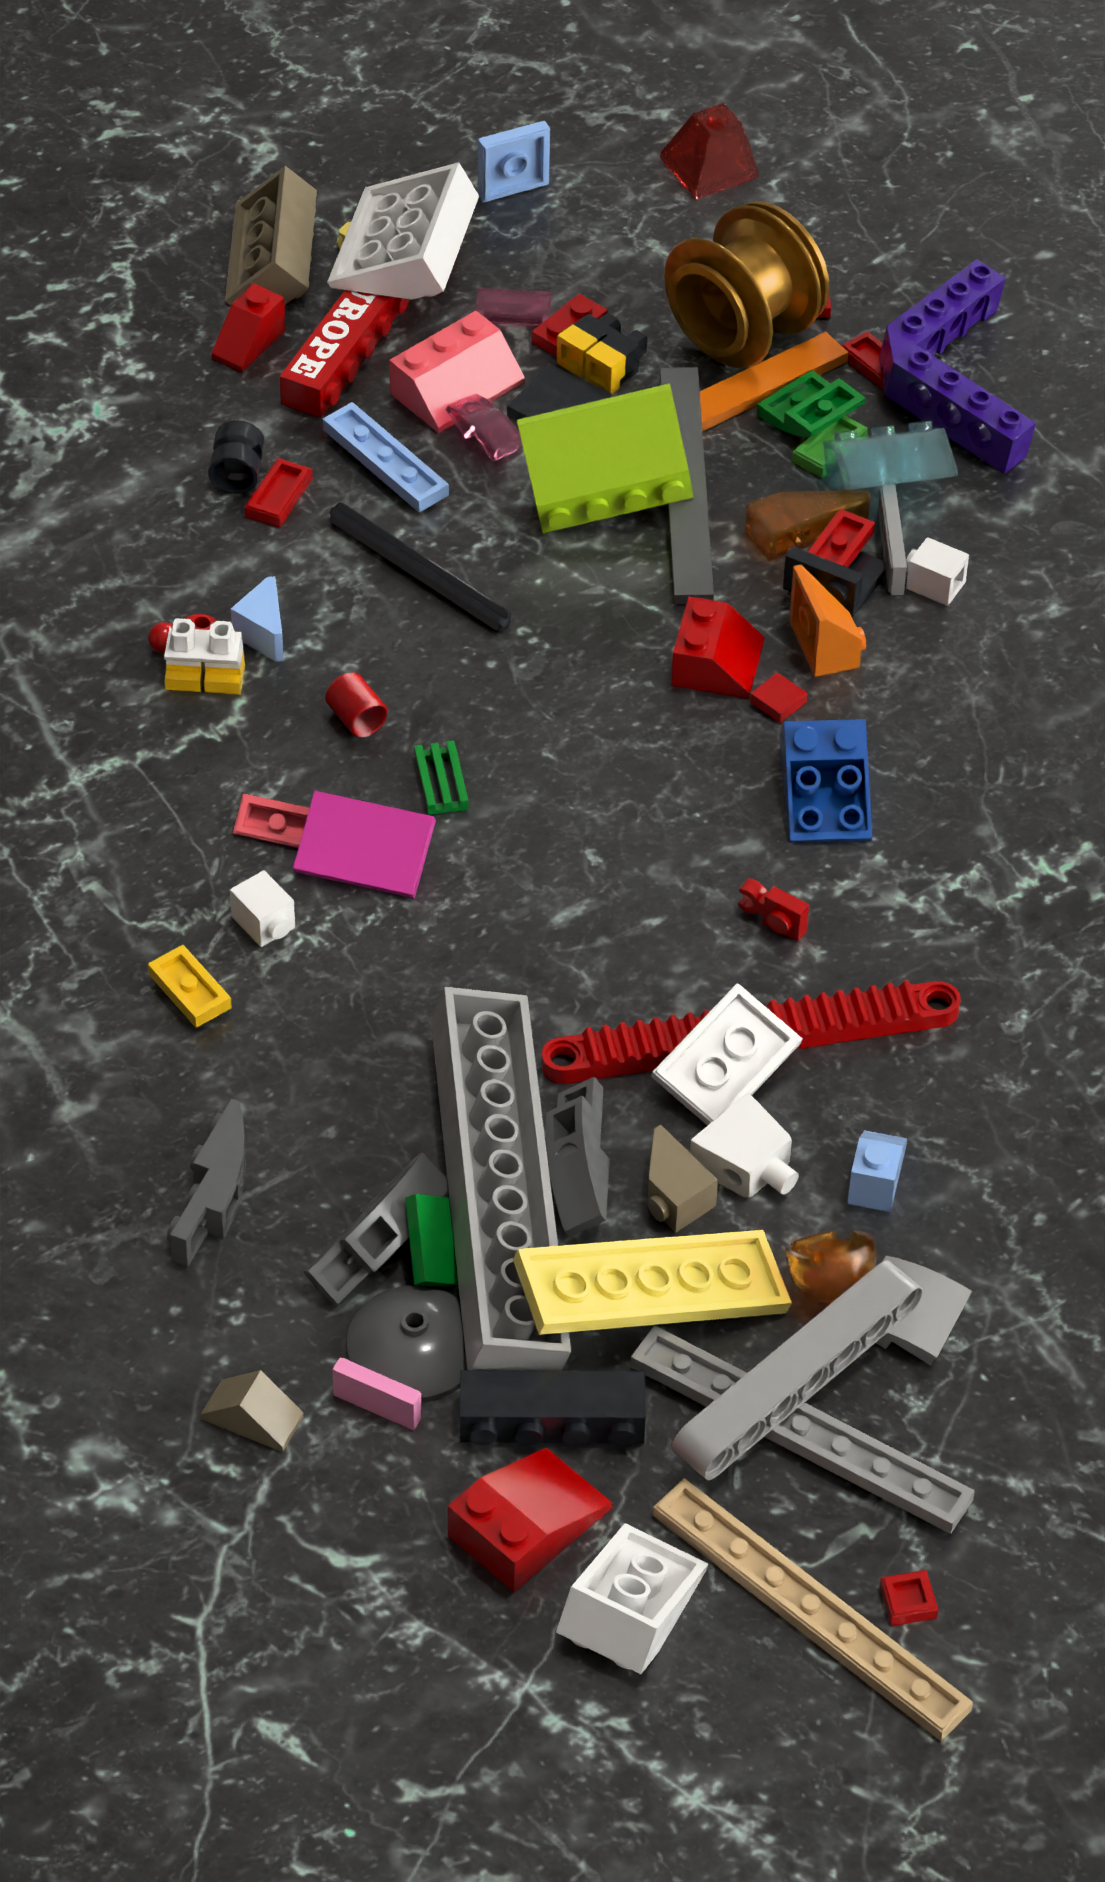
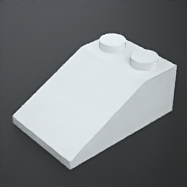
(630, 1598)

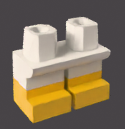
(194, 650)

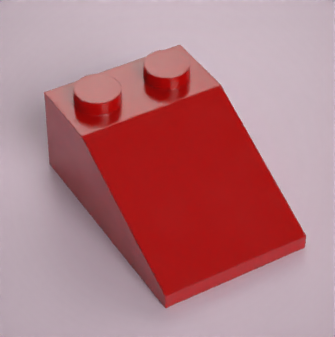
(524, 1516)

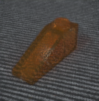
(798, 517)

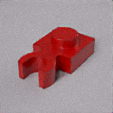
(779, 909)

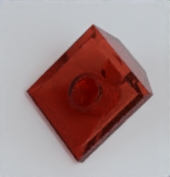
(710, 152)

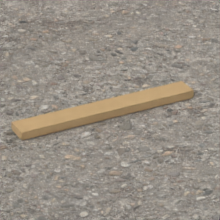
(813, 1609)

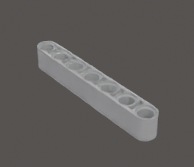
(797, 1370)

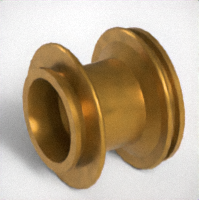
(746, 283)

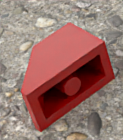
(250, 327)

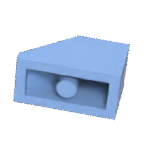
(876, 1170)

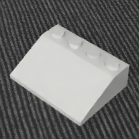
(406, 235)

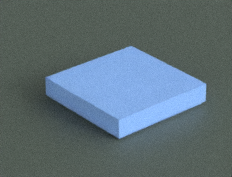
(513, 161)

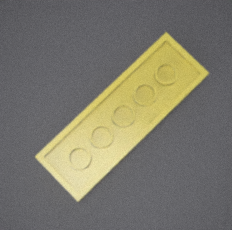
(651, 1281)

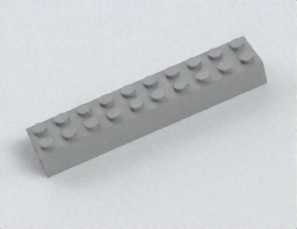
(494, 1173)

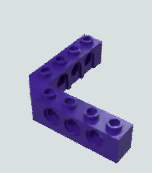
(938, 391)

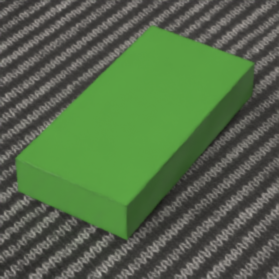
(811, 452)

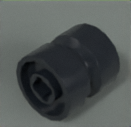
(236, 457)

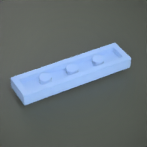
(385, 457)

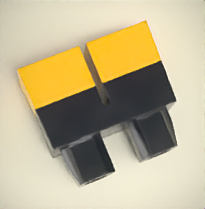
(600, 351)

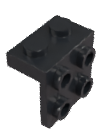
(847, 585)

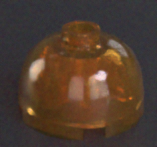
(828, 1266)

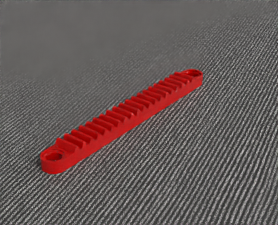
(815, 1020)

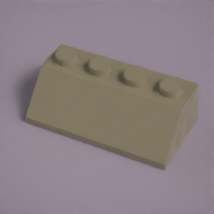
(273, 238)

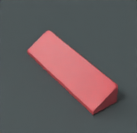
(270, 820)

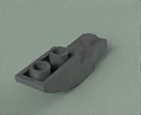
(575, 1158)
(217, 1189)
(375, 1232)

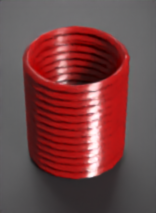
(356, 704)

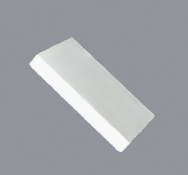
(726, 1055)

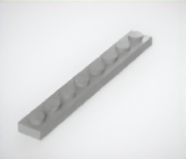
(813, 1434)

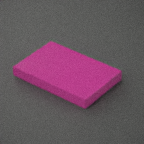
(364, 844)

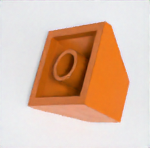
(823, 626)

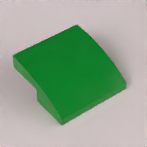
(809, 405)

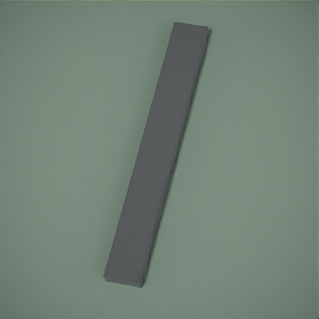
(689, 517)

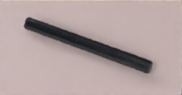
(420, 567)

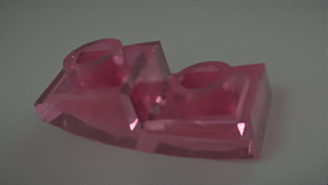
(488, 424)

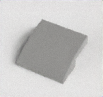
(933, 1318)

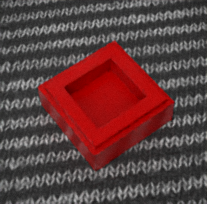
(778, 697)
(908, 1598)

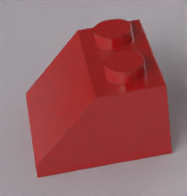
(716, 650)

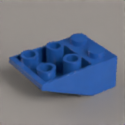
(826, 780)

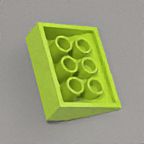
(605, 458)

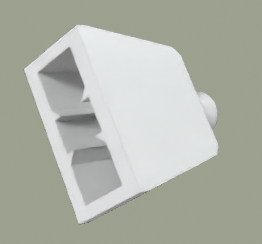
(746, 1149)

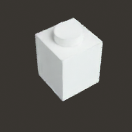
(936, 571)
(262, 908)

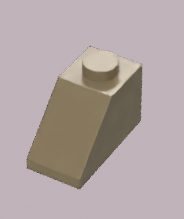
(678, 1183)

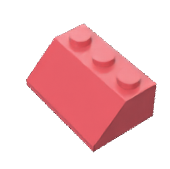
(452, 366)

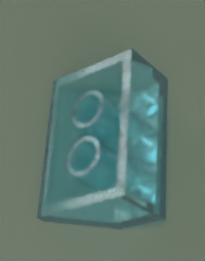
(888, 456)

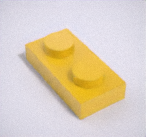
(189, 986)

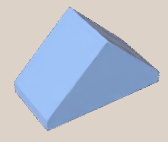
(259, 619)

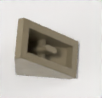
(254, 1409)

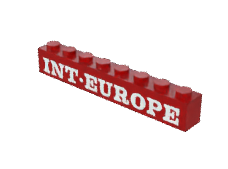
(337, 350)

